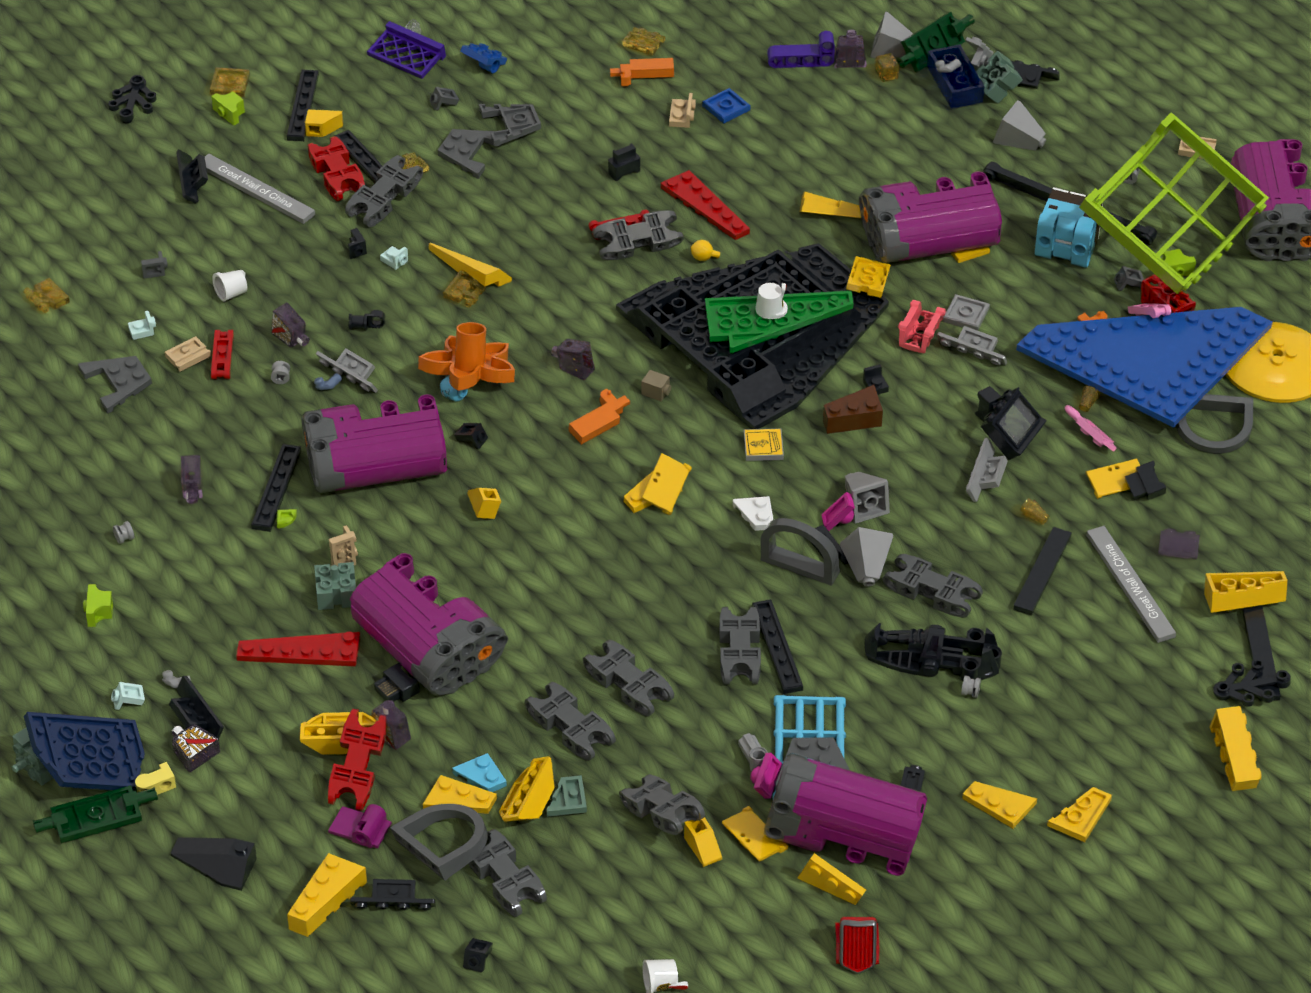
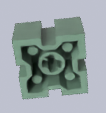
(998, 76)
(334, 585)
(27, 759)

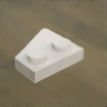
(755, 511)

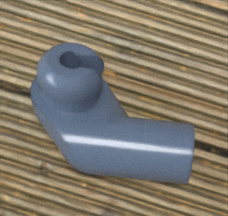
(329, 384)

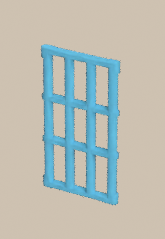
(779, 732)

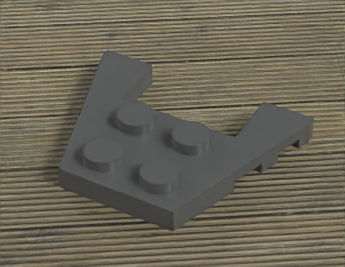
(518, 121)
(461, 148)
(124, 374)
(820, 749)

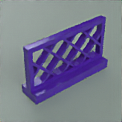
(413, 41)

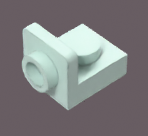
(394, 257)
(143, 327)
(127, 693)

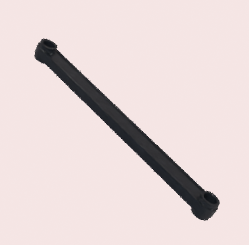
(995, 172)

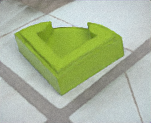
(286, 517)

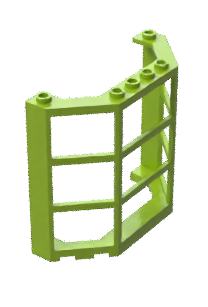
(1092, 203)

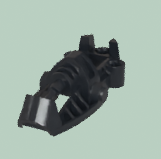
(934, 650)

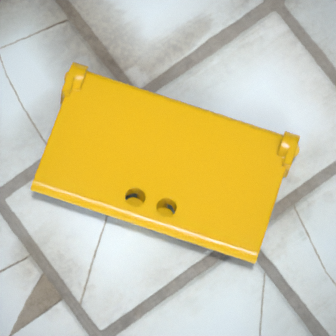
(1110, 480)
(665, 489)
(754, 840)

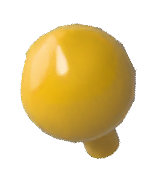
(703, 250)

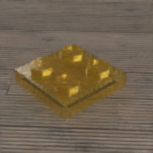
(228, 80)

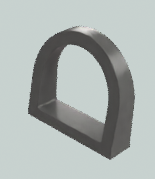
(1224, 404)
(795, 562)
(451, 863)

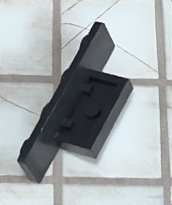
(1032, 73)
(192, 174)
(194, 710)
(393, 893)

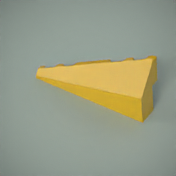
(821, 205)
(478, 270)

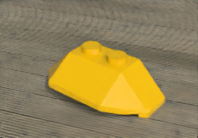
(325, 731)
(529, 792)

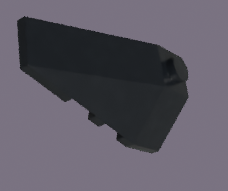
(222, 859)

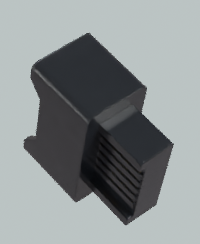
(623, 162)
(987, 399)
(1145, 482)
(396, 685)

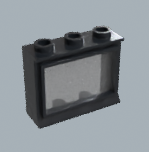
(1012, 423)

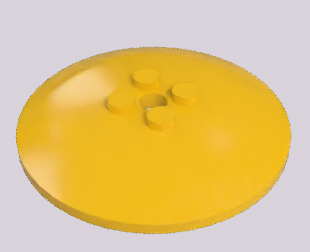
(1276, 377)

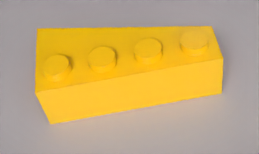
(1244, 589)
(1235, 748)
(327, 889)

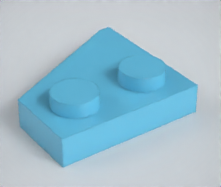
(481, 773)

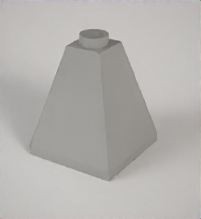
(889, 37)
(1020, 129)
(868, 494)
(866, 553)

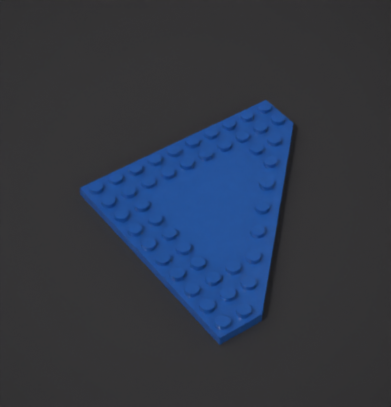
(1148, 361)

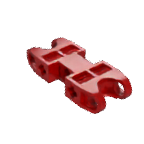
(334, 161)
(360, 744)

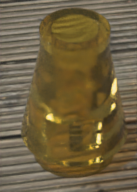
(1088, 398)
(1034, 511)

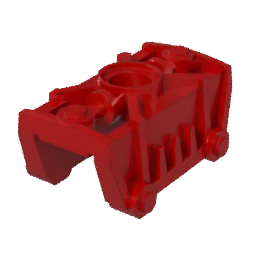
(1164, 294)

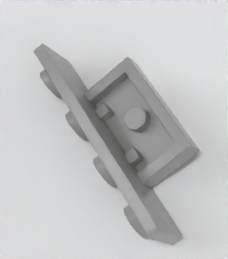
(982, 52)
(974, 342)
(352, 366)
(987, 470)

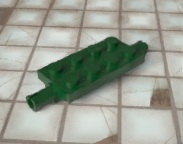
(941, 33)
(96, 813)

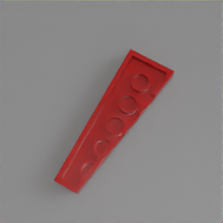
(706, 203)
(322, 649)

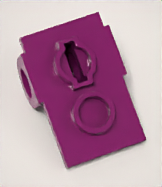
(360, 827)

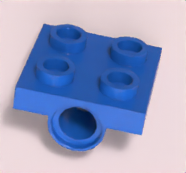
(488, 59)

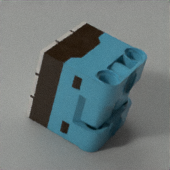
(1066, 229)

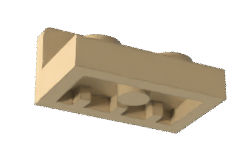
(681, 112)
(343, 548)

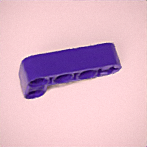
(804, 55)

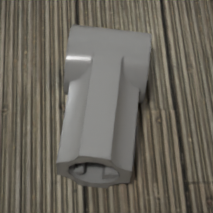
(752, 750)

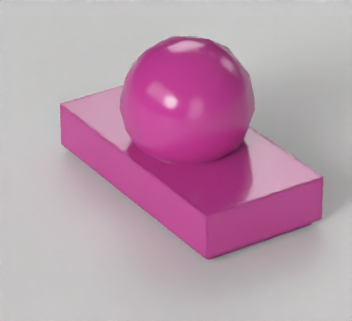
(839, 512)
(766, 775)

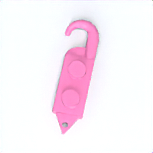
(1090, 428)

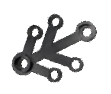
(135, 84)
(1227, 689)

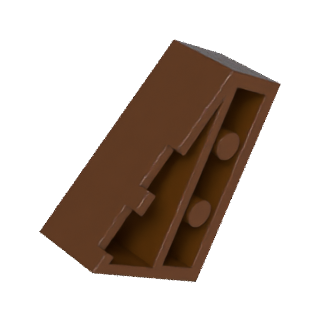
(853, 412)

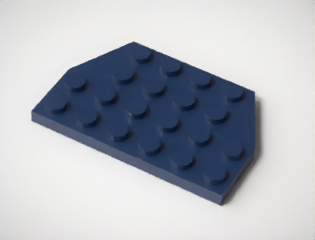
(87, 749)

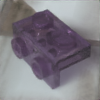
(1179, 544)

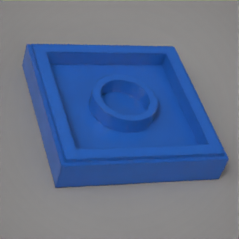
(726, 105)

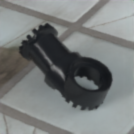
(365, 321)

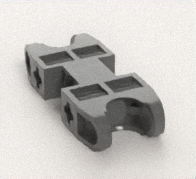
(378, 198)
(626, 238)
(941, 589)
(740, 658)
(635, 685)
(576, 729)
(666, 809)
(510, 883)

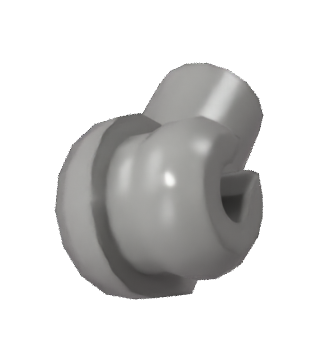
(942, 67)
(171, 680)

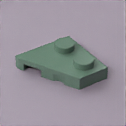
(568, 797)

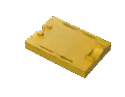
(868, 277)

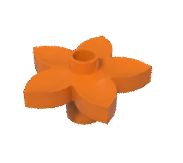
(469, 358)

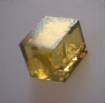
(887, 67)

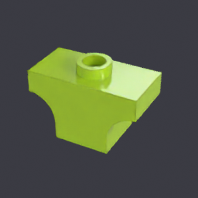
(228, 106)
(1179, 262)
(98, 605)

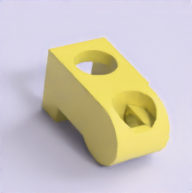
(162, 780)

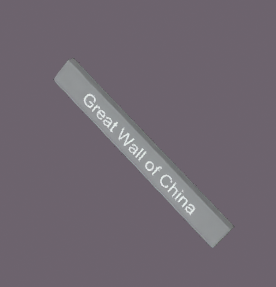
(258, 189)
(1131, 584)

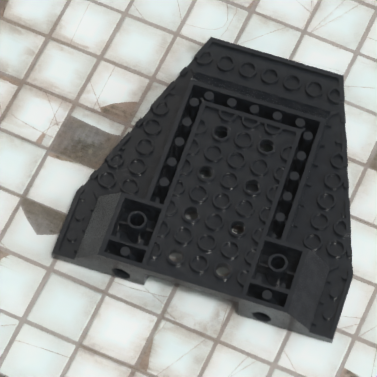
(771, 375)

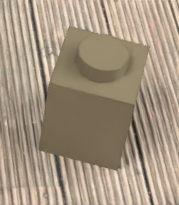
(655, 385)

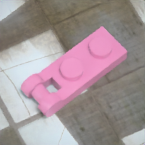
(1153, 310)

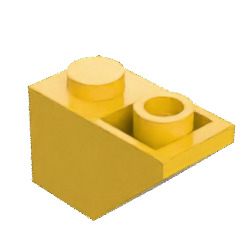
(322, 122)
(484, 502)
(702, 841)

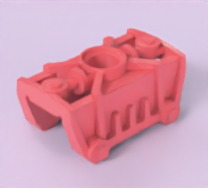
(910, 326)

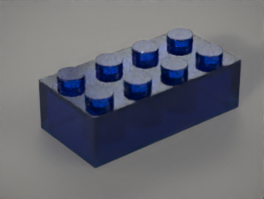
(960, 86)

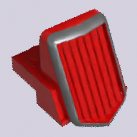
(857, 943)

